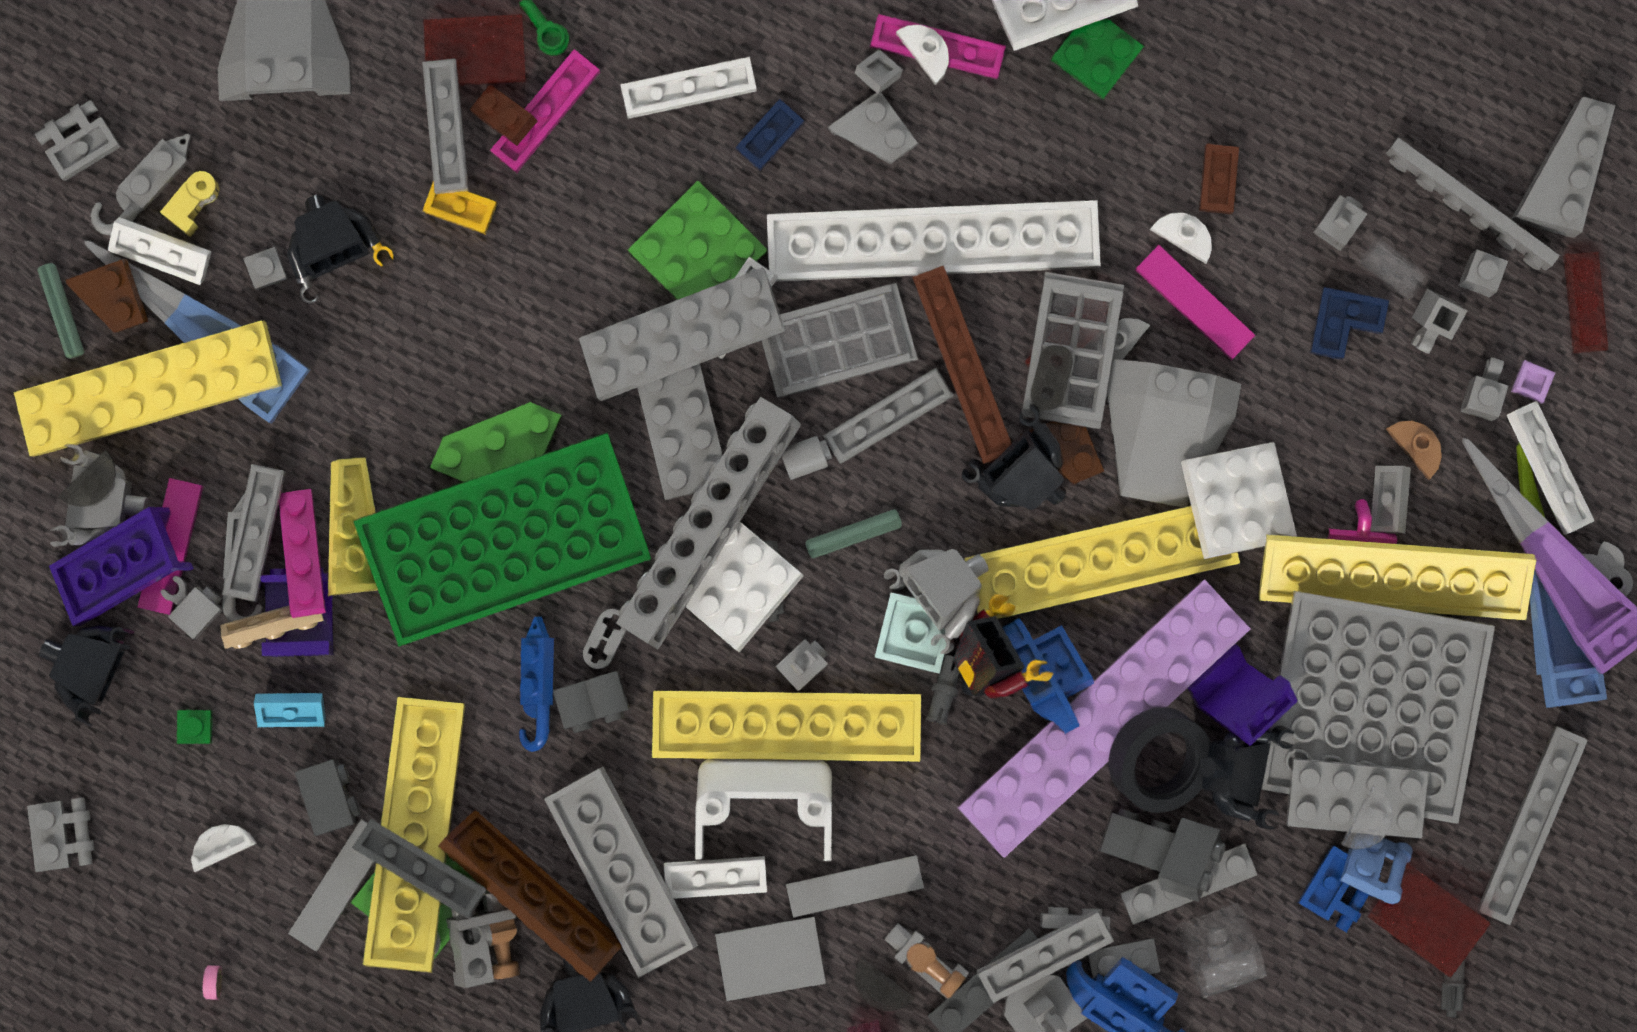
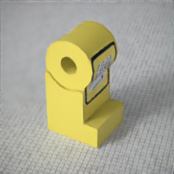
(189, 201)

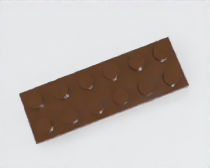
(531, 895)

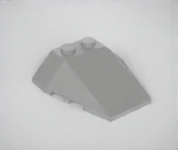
(282, 50)
(1163, 419)

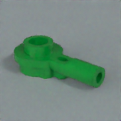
(551, 37)

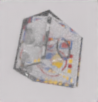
(1221, 950)

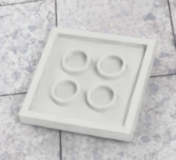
(1238, 499)
(742, 587)

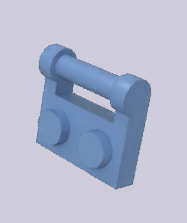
(1365, 865)

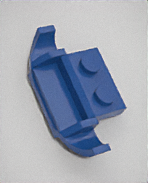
(1063, 660)
(1122, 999)

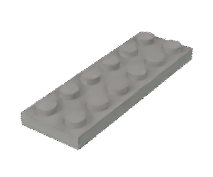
(681, 334)
(621, 872)

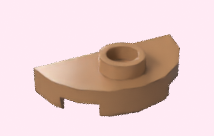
(1419, 444)

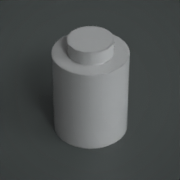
(806, 457)

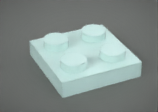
(908, 635)

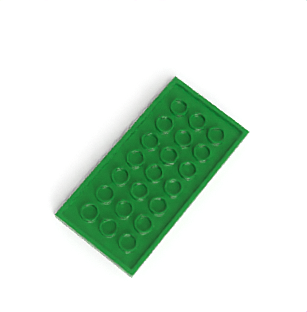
(502, 539)

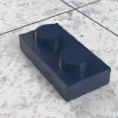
(769, 135)

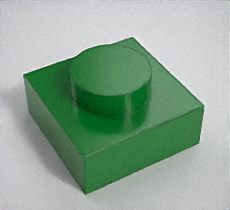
(194, 726)

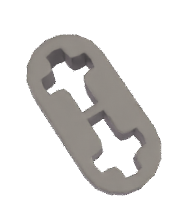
(597, 636)

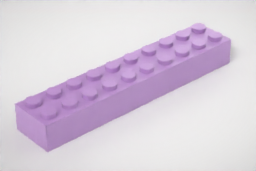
(1141, 679)

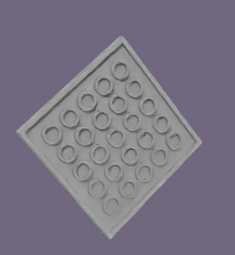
(1382, 693)

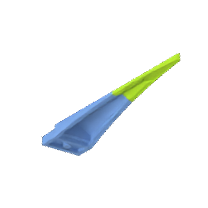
(1563, 666)

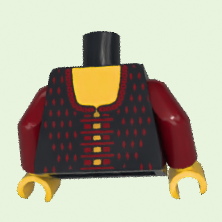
(988, 657)

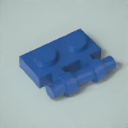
(1326, 890)

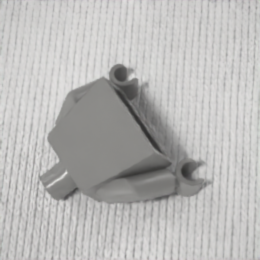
(92, 521)
(943, 587)

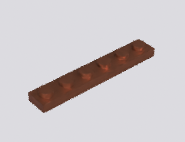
(962, 363)

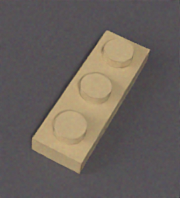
(267, 624)

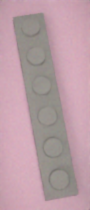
(1482, 213)
(1532, 825)

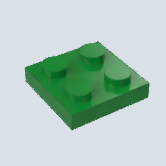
(1097, 55)

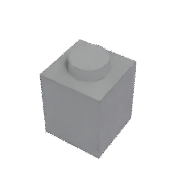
(1483, 273)

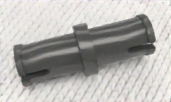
(944, 691)

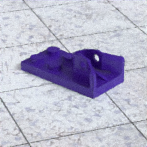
(116, 565)

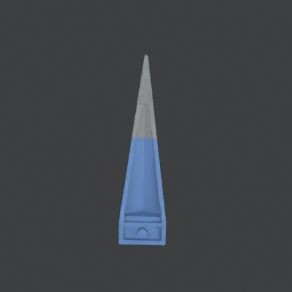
(195, 320)

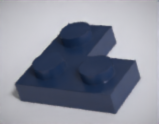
(1340, 312)

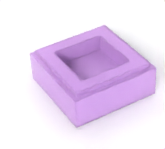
(1533, 382)

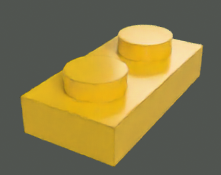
(461, 208)

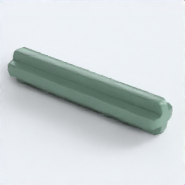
(60, 310)
(853, 533)

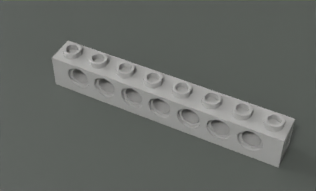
(708, 541)

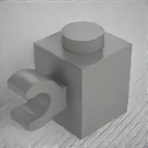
(1341, 222)
(1437, 317)
(1484, 394)
(194, 610)
(803, 664)

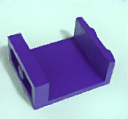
(297, 642)
(1241, 696)

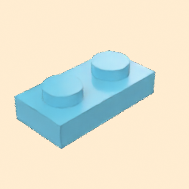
(290, 710)

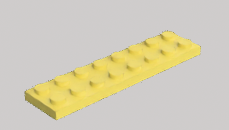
(148, 388)
(1097, 562)
(1399, 576)
(786, 726)
(420, 811)

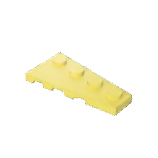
(349, 500)

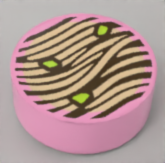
(212, 982)

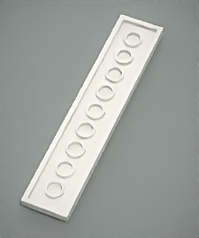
(926, 238)

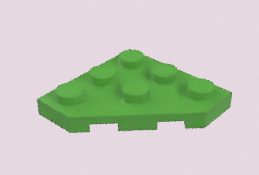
(496, 442)

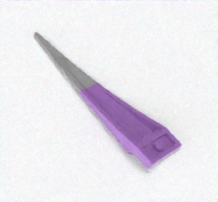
(1588, 603)

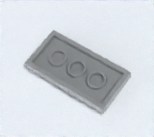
(681, 430)
(1332, 793)

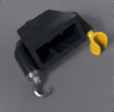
(328, 240)

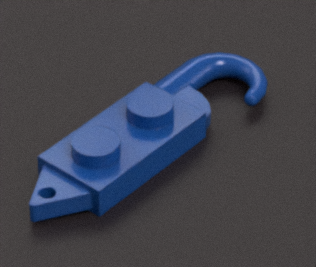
(537, 682)

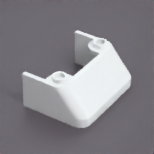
(764, 779)

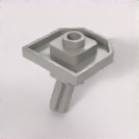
(1043, 1007)

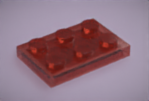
(484, 47)
(1431, 922)

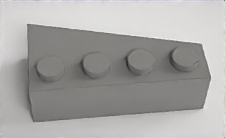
(1567, 176)

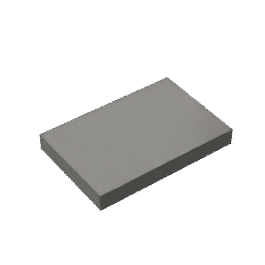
(770, 958)

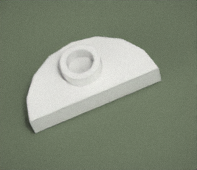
(927, 49)
(1186, 233)
(219, 844)

